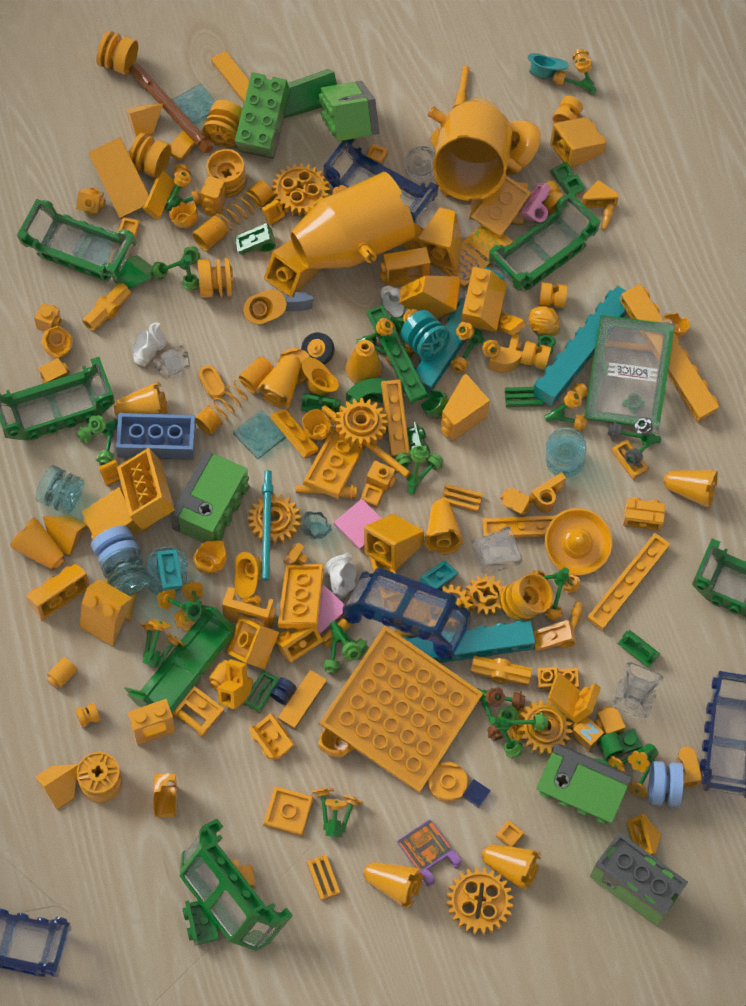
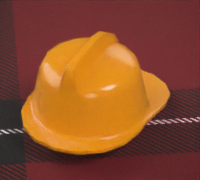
(264, 306)
(319, 377)
(247, 574)

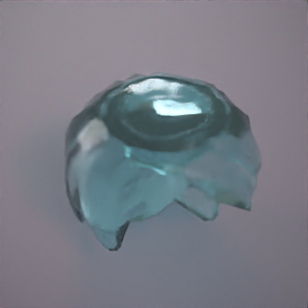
(315, 525)

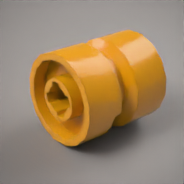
(568, 109)
(553, 196)
(553, 295)
(535, 355)

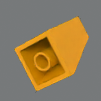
(577, 141)
(443, 239)
(287, 271)
(432, 294)
(464, 409)
(109, 513)
(392, 540)

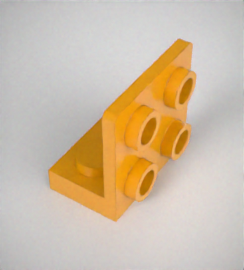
(571, 700)

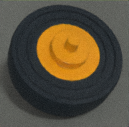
(319, 347)

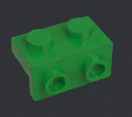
(202, 927)

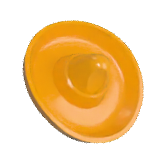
(524, 142)
(578, 541)

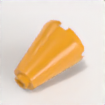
(363, 362)
(280, 383)
(143, 401)
(693, 484)
(442, 529)
(38, 545)
(513, 863)
(395, 881)

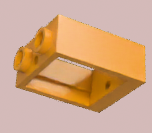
(404, 266)

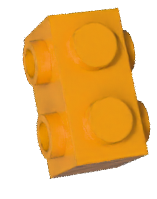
(297, 642)

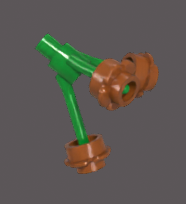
(495, 697)

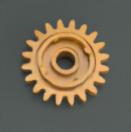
(373, 427)
(281, 528)
(547, 739)

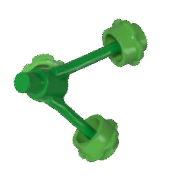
(190, 256)
(97, 425)
(419, 455)
(351, 649)
(508, 717)

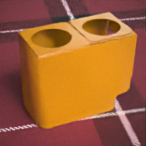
(165, 796)

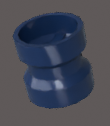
(283, 691)

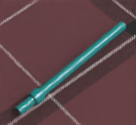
(267, 491)

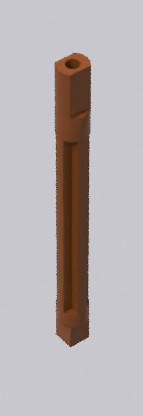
(171, 108)

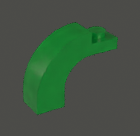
(367, 390)

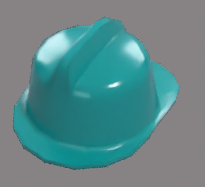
(545, 66)

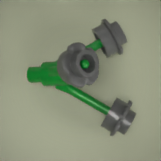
(644, 430)

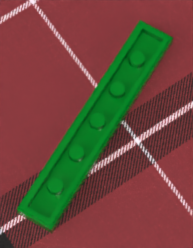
(398, 358)

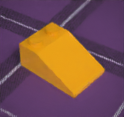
(104, 611)

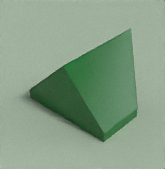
(134, 272)

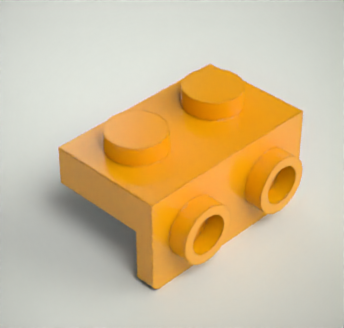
(272, 737)

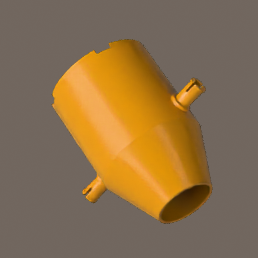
(472, 149)
(353, 225)

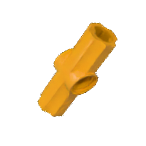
(106, 307)
(501, 670)

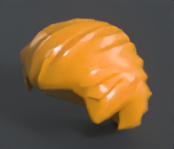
(544, 321)
(57, 342)
(210, 557)
(333, 745)

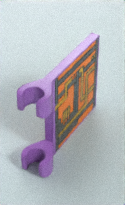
(427, 847)

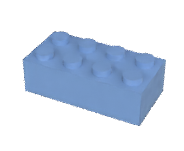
(164, 434)

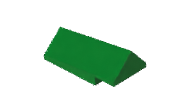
(306, 91)

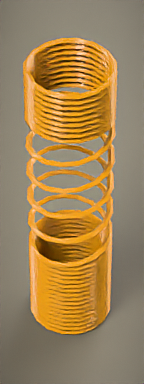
(215, 229)
(250, 378)

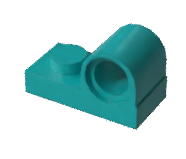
(169, 570)
(439, 575)

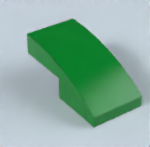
(567, 180)

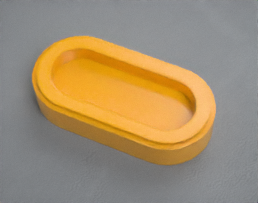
(211, 382)

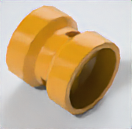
(82, 714)

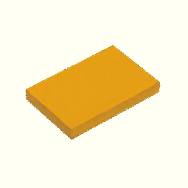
(502, 207)

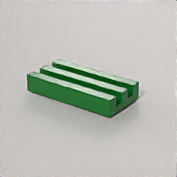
(520, 393)
(252, 705)

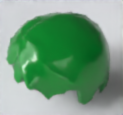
(435, 404)

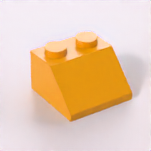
(252, 642)

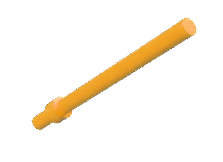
(373, 447)

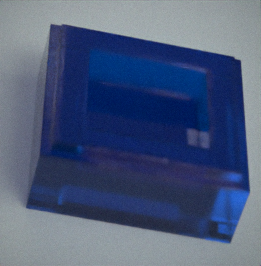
(476, 793)

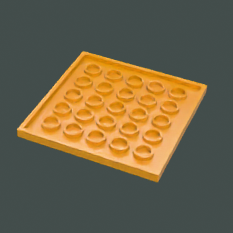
(401, 709)

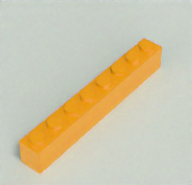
(680, 372)

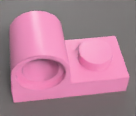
(534, 203)

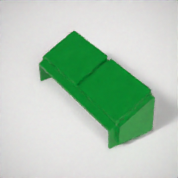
(187, 662)

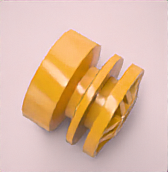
(117, 52)
(222, 123)
(150, 155)
(230, 168)
(215, 278)
(526, 597)
(108, 783)

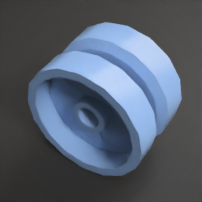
(113, 540)
(665, 784)

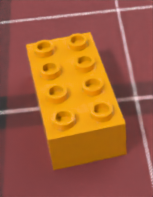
(145, 488)

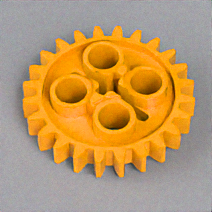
(299, 188)
(498, 903)

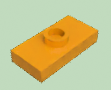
(510, 324)

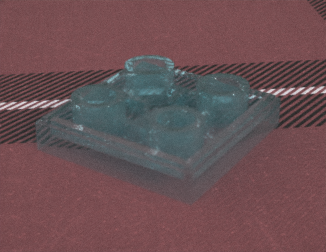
(195, 103)
(259, 434)

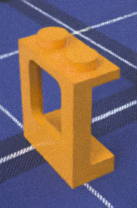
(232, 607)
(151, 721)

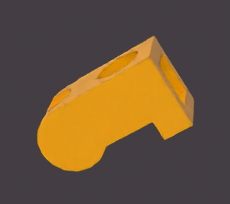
(691, 768)

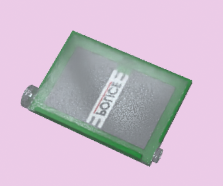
(629, 370)

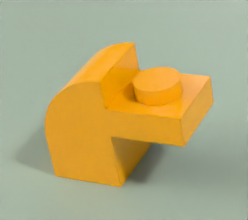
(507, 358)
(237, 687)

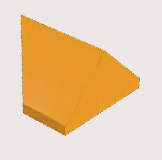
(144, 118)
(65, 531)
(59, 783)

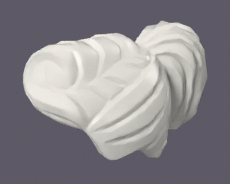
(391, 301)
(147, 344)
(341, 574)

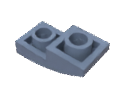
(300, 302)

